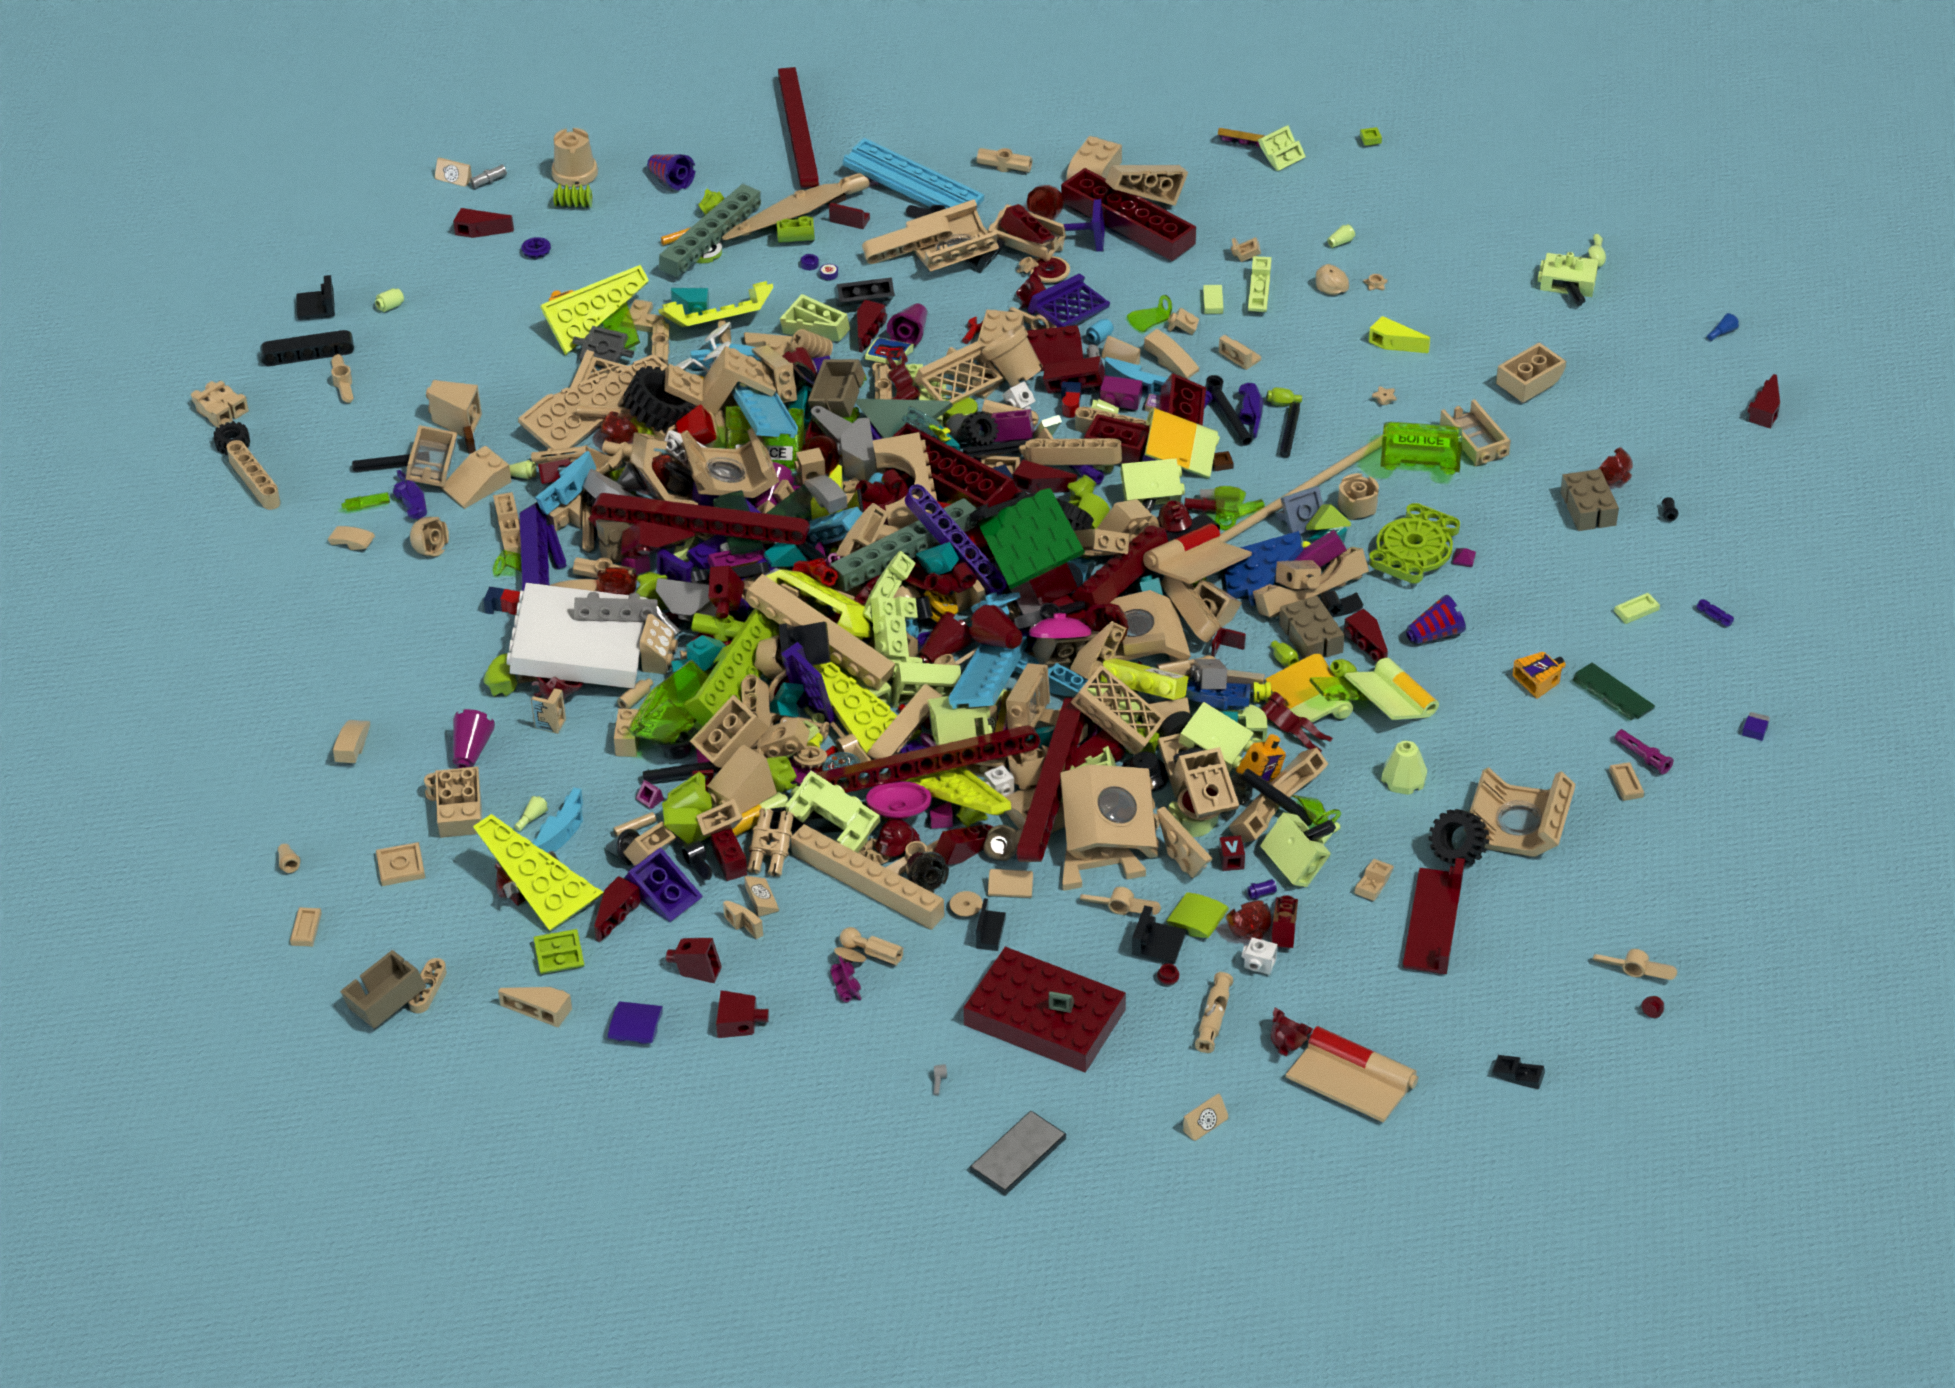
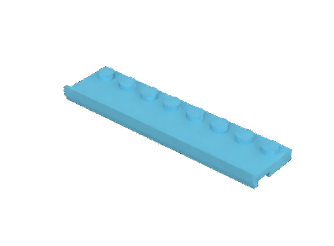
(908, 176)
(764, 413)
(986, 675)

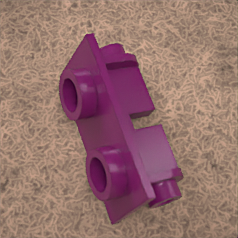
(844, 973)

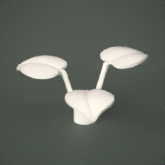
(717, 350)

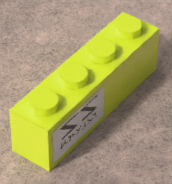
(1147, 678)

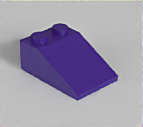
(663, 885)

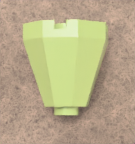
(1404, 769)

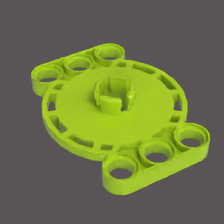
(1401, 544)

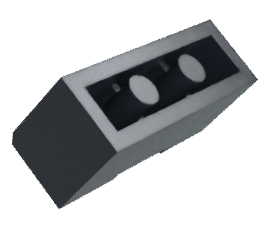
(870, 290)

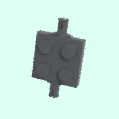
(605, 344)

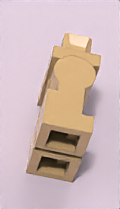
(219, 403)

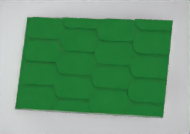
(1034, 545)

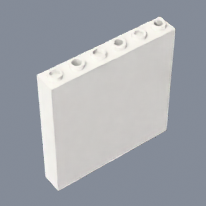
(556, 645)

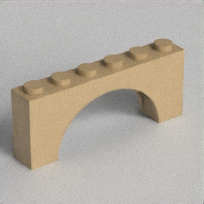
(905, 454)

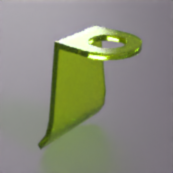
(1147, 318)
(1228, 502)
(508, 559)
(1316, 810)

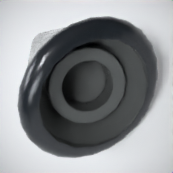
(631, 480)
(621, 843)

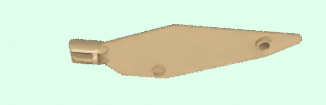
(798, 204)

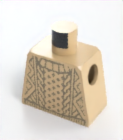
(1304, 573)

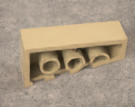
(1149, 181)

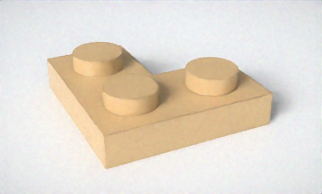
(641, 315)

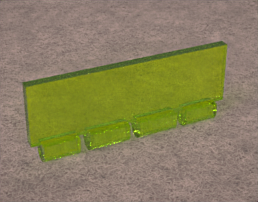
(623, 322)
(1337, 689)

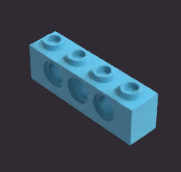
(832, 526)

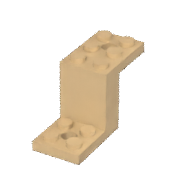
(720, 380)
(1197, 773)

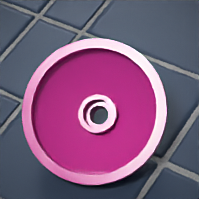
(1059, 627)
(898, 799)

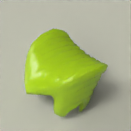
(648, 587)
(499, 676)
(782, 773)

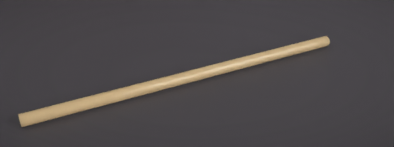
(1315, 481)

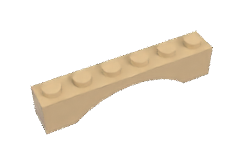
(1343, 568)
(1257, 815)

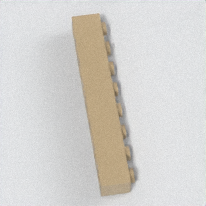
(844, 647)
(867, 877)

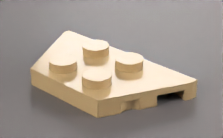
(1182, 845)

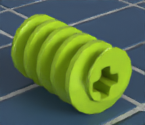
(573, 196)

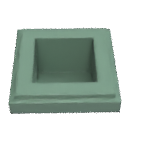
(1060, 1002)

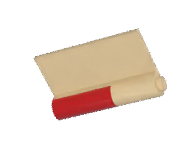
(1194, 555)

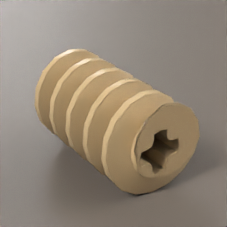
(815, 344)

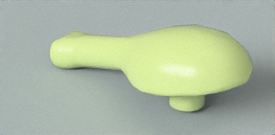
(1596, 251)

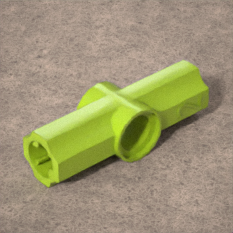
(722, 628)

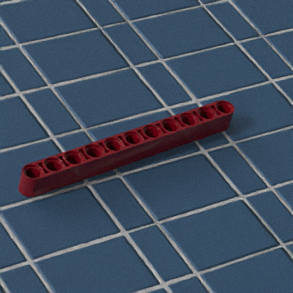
(798, 128)
(701, 518)
(935, 755)
(1049, 789)

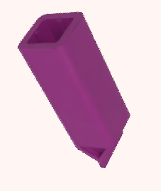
(1323, 549)

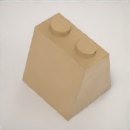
(454, 405)
(744, 779)

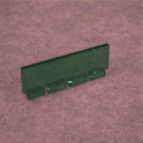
(737, 502)
(795, 505)
(1612, 692)

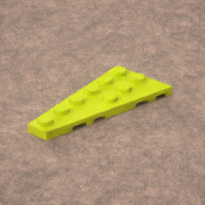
(591, 305)
(857, 707)
(964, 789)
(543, 881)

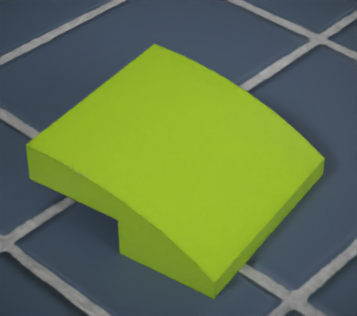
(1197, 915)
(558, 951)

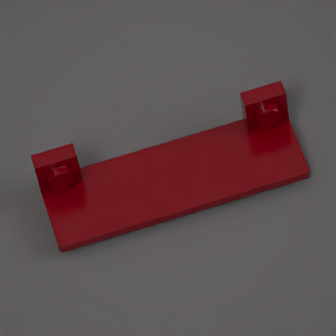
(1433, 919)

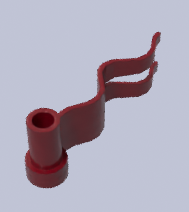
(902, 379)
(1289, 722)

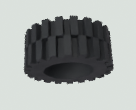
(651, 403)

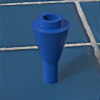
(1727, 324)

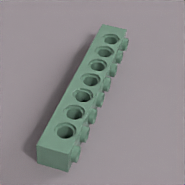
(709, 230)
(914, 538)

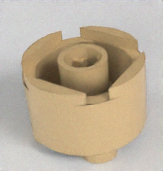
(1358, 496)
(769, 657)
(1027, 766)

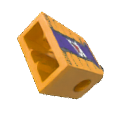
(1538, 672)
(1264, 758)

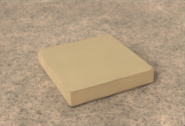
(400, 864)

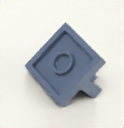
(1300, 508)

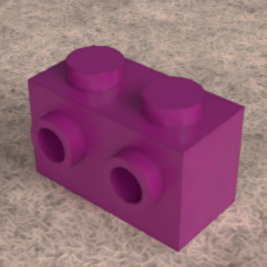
(1121, 392)
(1014, 425)

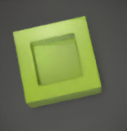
(1370, 136)

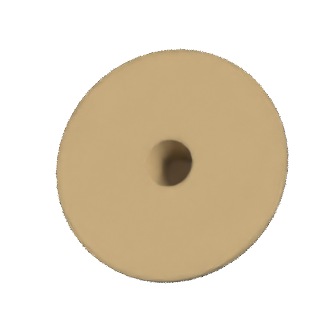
(966, 903)
(849, 955)

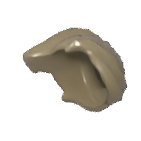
(1002, 842)

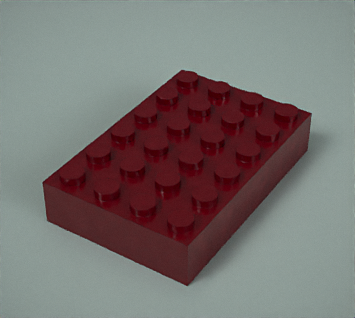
(1015, 1008)

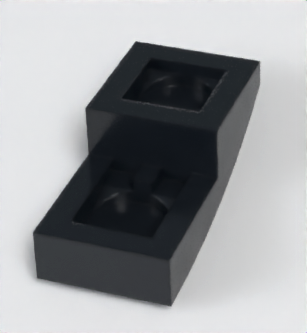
(1512, 1070)

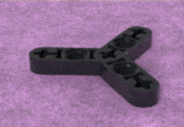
(702, 576)

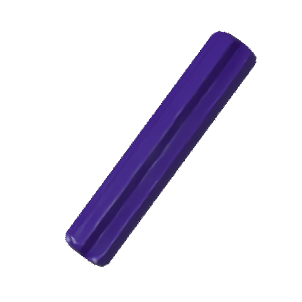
(555, 547)

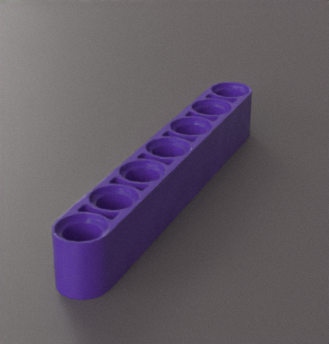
(953, 532)
(534, 546)

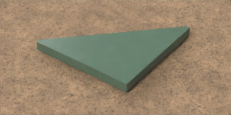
(888, 413)

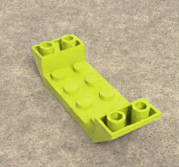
(757, 294)
(850, 610)

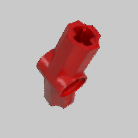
(817, 570)

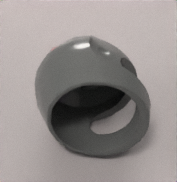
(954, 425)

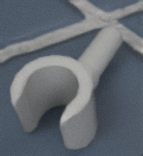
(939, 1072)

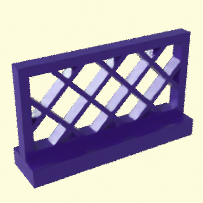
(1059, 293)
(802, 672)

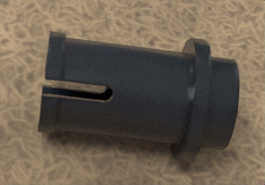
(1670, 512)

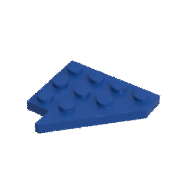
(1260, 568)
(1234, 695)

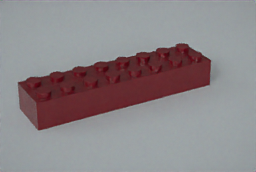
(1130, 215)
(963, 476)

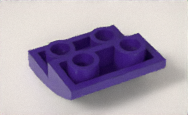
(635, 1022)

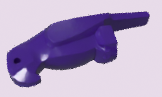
(1251, 406)
(411, 496)

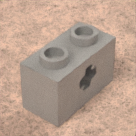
(1209, 673)

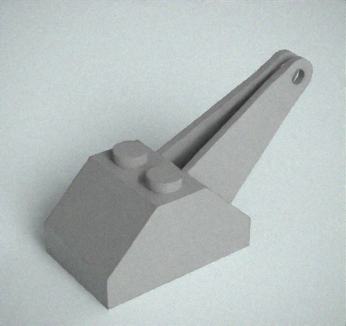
(852, 440)
(686, 599)

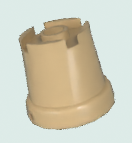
(573, 158)
(1013, 356)

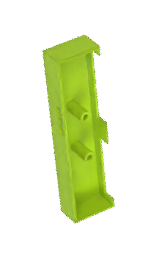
(733, 665)

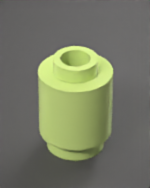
(389, 299)

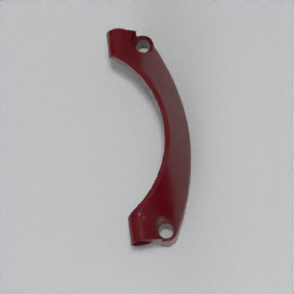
(891, 491)

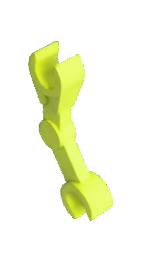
(941, 433)

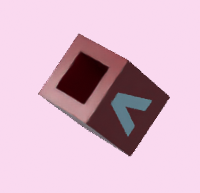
(1231, 853)

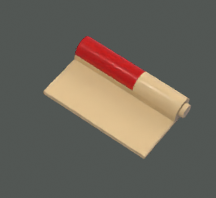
(1352, 1074)

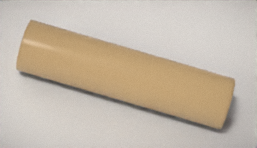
(635, 823)

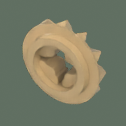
(818, 757)
(871, 854)

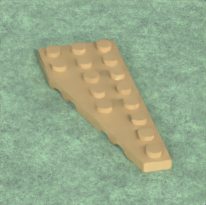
(555, 417)

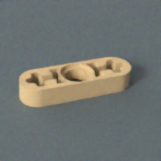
(428, 994)

